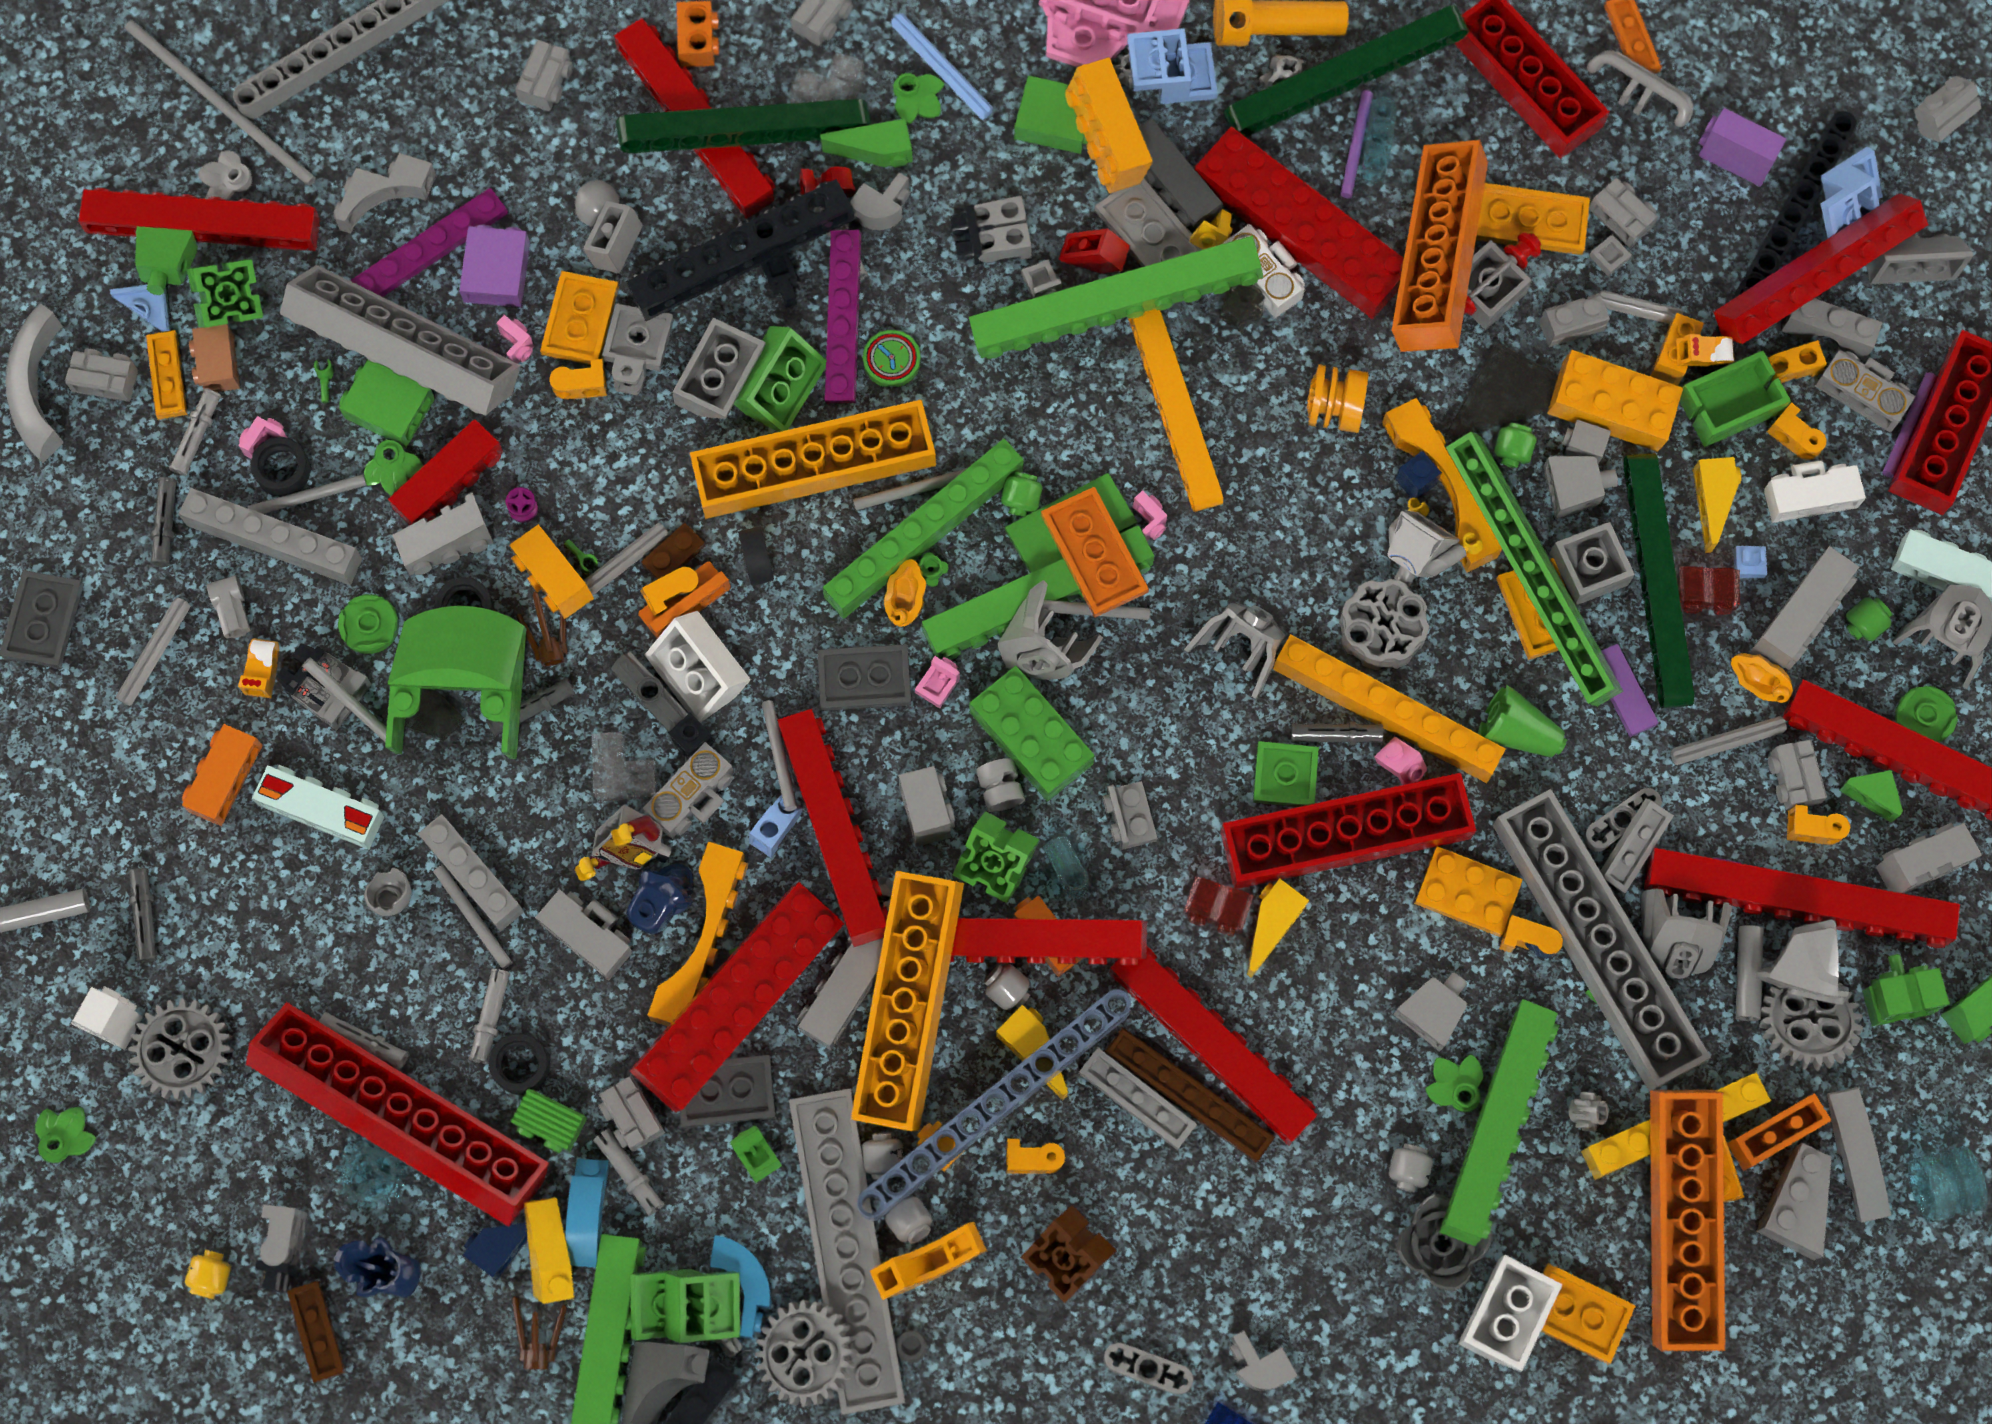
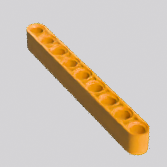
(1176, 410)

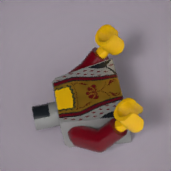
(625, 840)

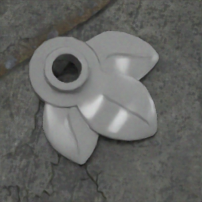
(222, 176)

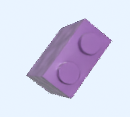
(1740, 146)
(494, 266)

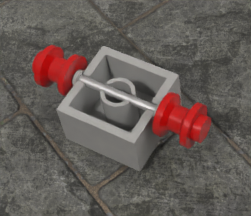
(1498, 278)

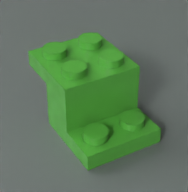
(685, 1305)

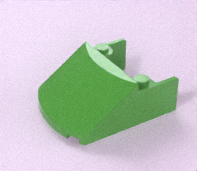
(459, 651)

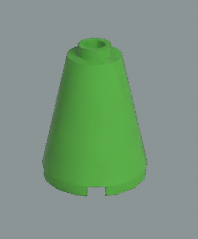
(1521, 725)

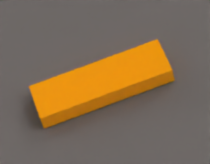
(166, 374)

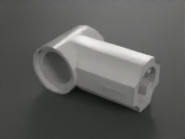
(227, 599)

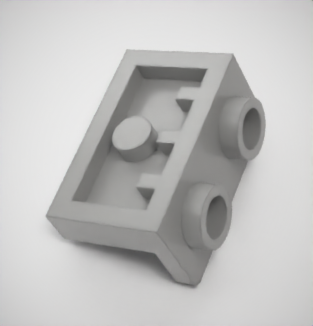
(1130, 814)

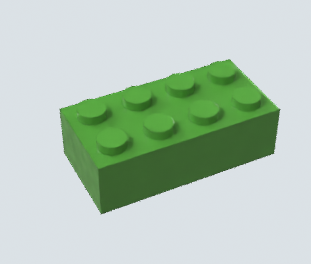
(1031, 733)

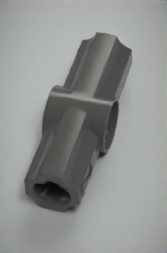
(638, 680)

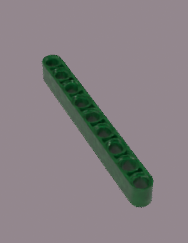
(1347, 71)
(738, 125)
(1658, 581)

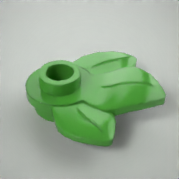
(920, 100)
(393, 472)
(1455, 1079)
(65, 1130)

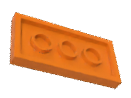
(1094, 552)

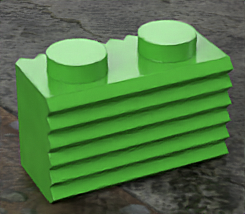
(548, 1121)

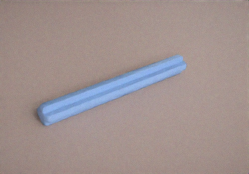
(942, 66)

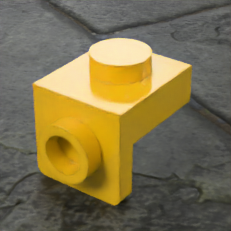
(1213, 233)

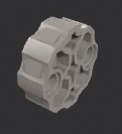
(1364, 618)

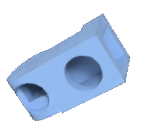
(773, 827)

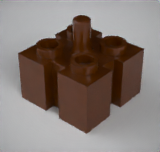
(1068, 1253)

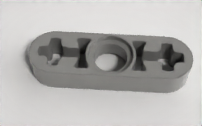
(1599, 825)
(1173, 1368)

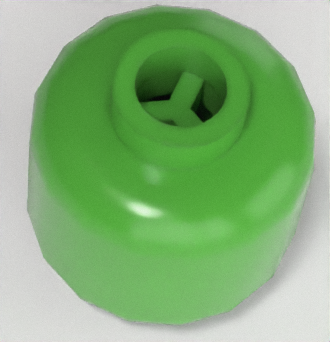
(1515, 445)
(1021, 493)
(1868, 619)

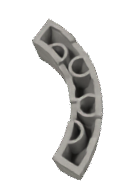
(22, 382)

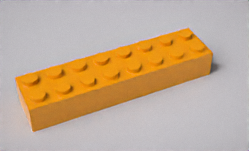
(813, 459)
(907, 1001)

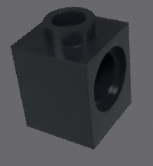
(689, 736)

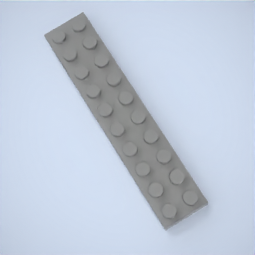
(846, 1246)

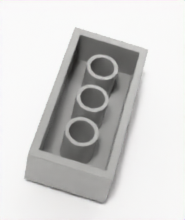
(1807, 609)

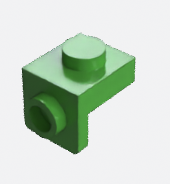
(755, 1153)

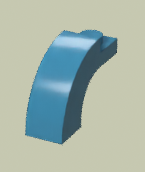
(585, 1211)
(732, 1256)

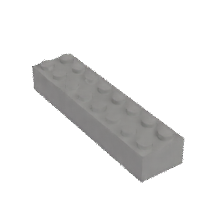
(400, 339)

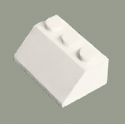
(696, 666)
(1510, 1313)

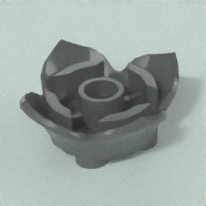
(1418, 1251)

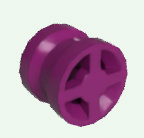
(520, 498)

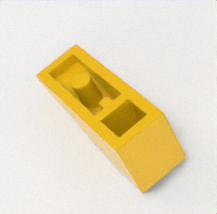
(1715, 487)
(1275, 916)
(1026, 1034)
(548, 1252)

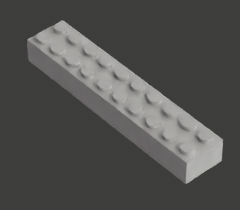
(1601, 940)

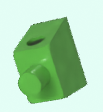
(163, 256)

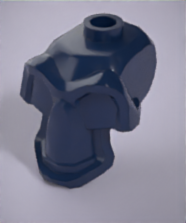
(660, 897)
(377, 1268)

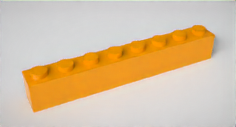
(1389, 707)

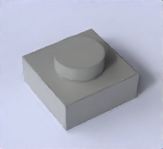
(1610, 255)

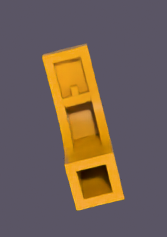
(928, 1262)

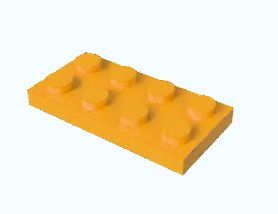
(1552, 217)

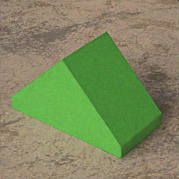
(1876, 793)

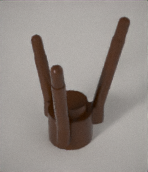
(550, 651)
(536, 1354)

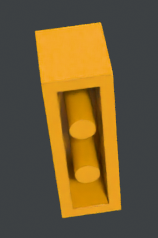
(550, 572)

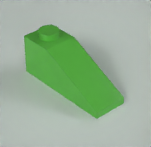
(875, 144)

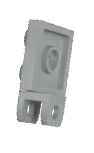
(633, 358)

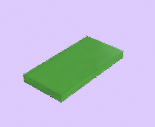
(1034, 540)

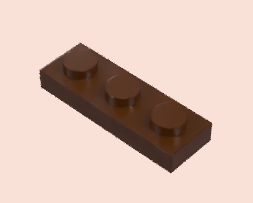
(316, 1332)

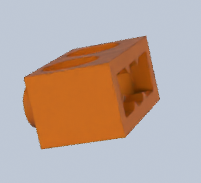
(693, 34)

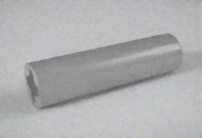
(44, 910)
(1748, 963)

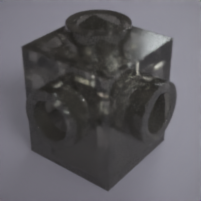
(1242, 307)

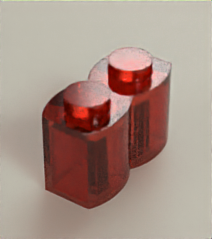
(1708, 589)
(1218, 906)

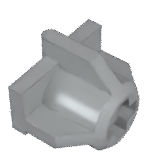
(1281, 69)

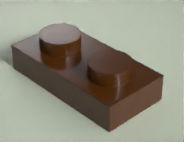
(673, 552)

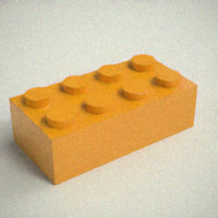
(1108, 125)
(1615, 399)

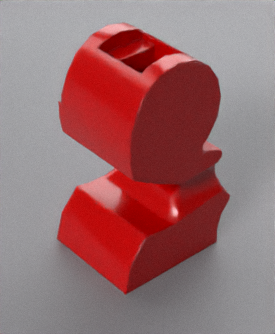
(844, 175)

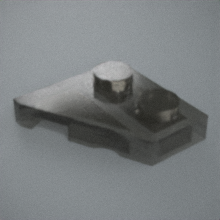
(435, 716)

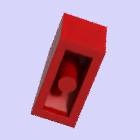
(1095, 250)

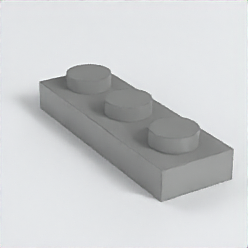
(1635, 845)

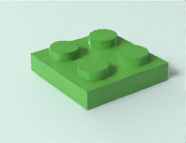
(1285, 774)

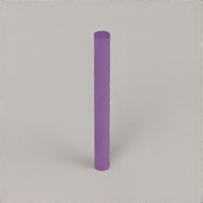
(1356, 144)
(1909, 424)

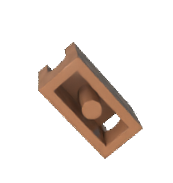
(214, 358)

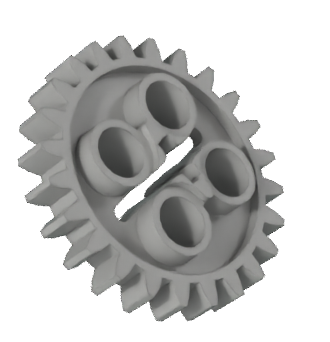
(1815, 1046)
(165, 1073)
(823, 1374)

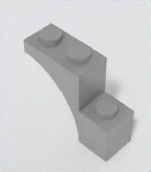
(364, 190)

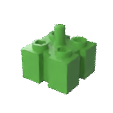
(225, 293)
(995, 857)
(1903, 994)

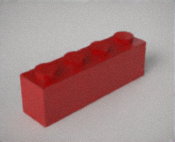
(447, 474)

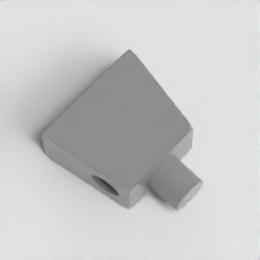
(1576, 483)
(1434, 1010)

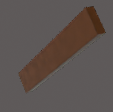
(1190, 1095)

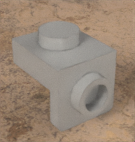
(1041, 279)

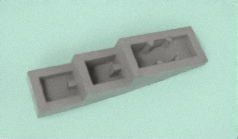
(1859, 1154)

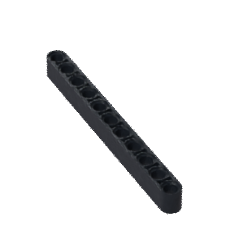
(1795, 208)

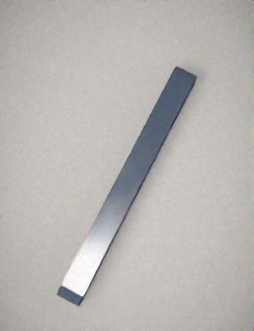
(1002, 1090)

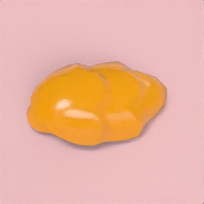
(905, 594)
(1762, 677)

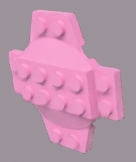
(1098, 29)

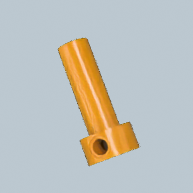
(1277, 18)

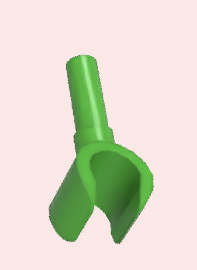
(324, 376)
(580, 555)

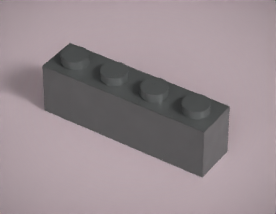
(1177, 180)

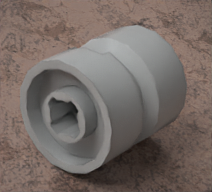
(999, 781)

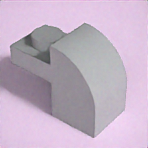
(880, 210)
(1261, 1373)

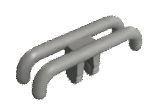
(1650, 80)

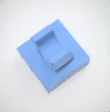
(1750, 561)

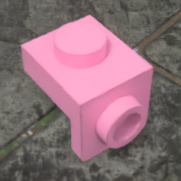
(516, 333)
(258, 433)
(1151, 511)
(938, 681)
(1401, 761)

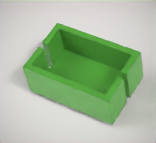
(1733, 398)

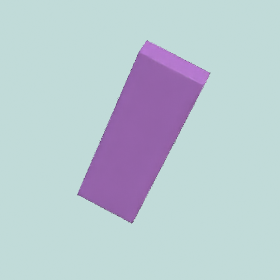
(1631, 703)

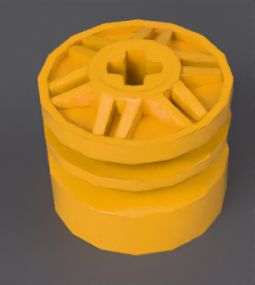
(1337, 398)

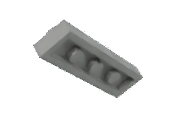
(1137, 1098)

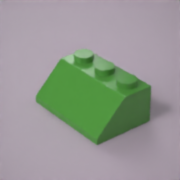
(780, 379)
(1972, 1013)

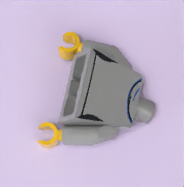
(1423, 546)

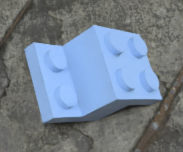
(1172, 66)
(1850, 191)

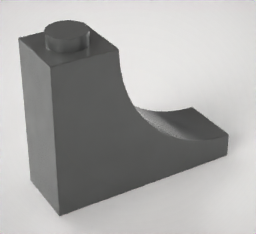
(657, 1376)

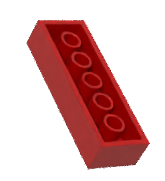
(1531, 76)
(1948, 427)

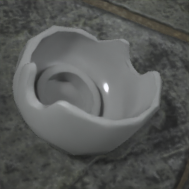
(591, 200)
(388, 893)

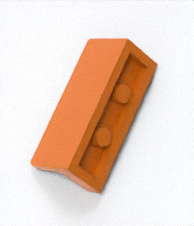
(709, 588)

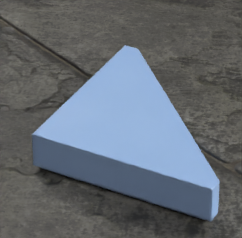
(146, 305)

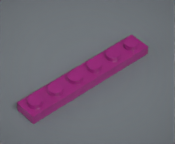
(430, 244)
(843, 316)

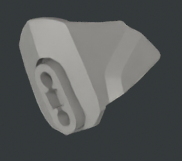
(1958, 619)
(1253, 623)
(1031, 652)
(1678, 937)
(1809, 964)

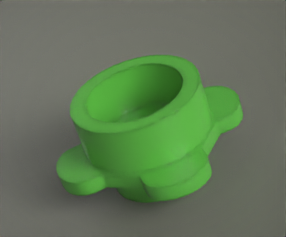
(939, 567)

